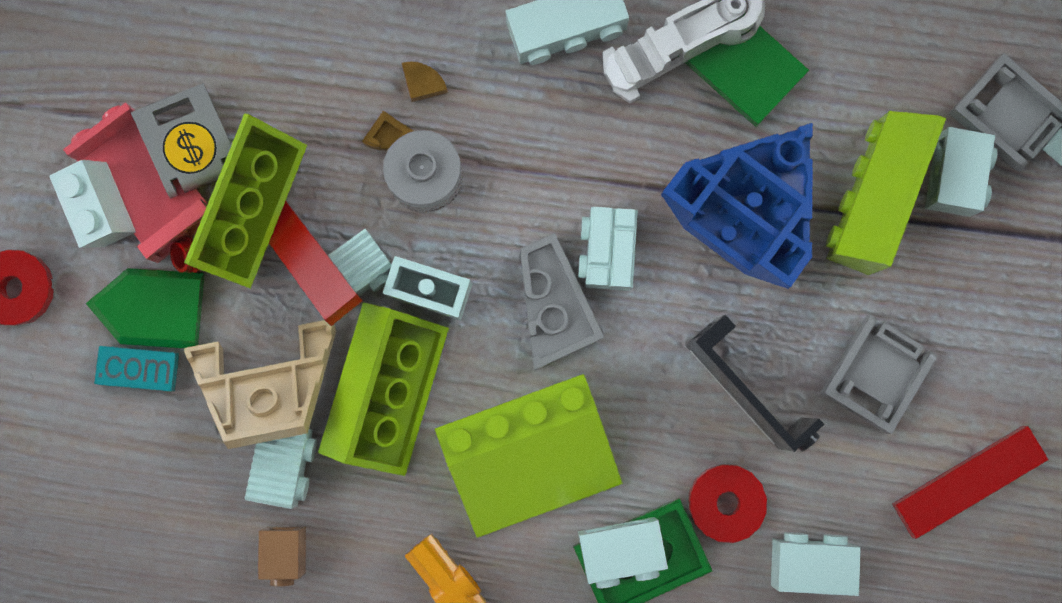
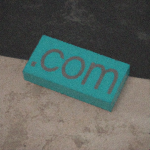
(136, 368)

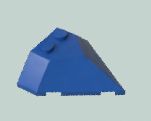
(751, 204)

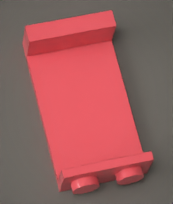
(153, 214)

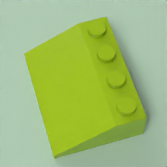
(529, 455)

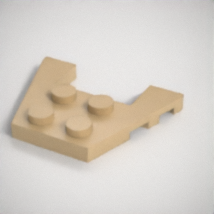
(264, 400)

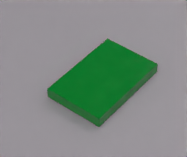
(750, 74)
(683, 556)

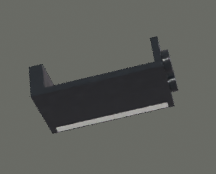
(799, 435)

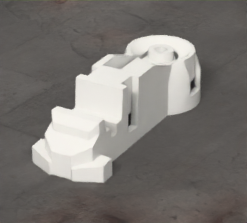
(684, 35)

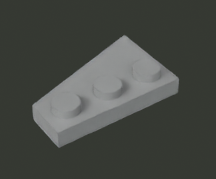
(555, 304)

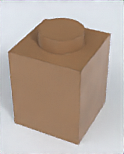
(282, 555)

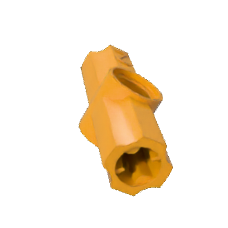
(444, 577)

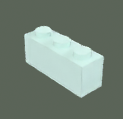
(563, 25)

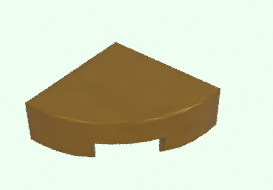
(423, 81)
(385, 132)

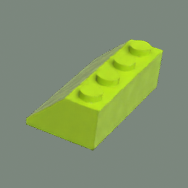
(883, 190)
(246, 202)
(383, 390)

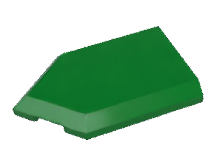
(152, 307)

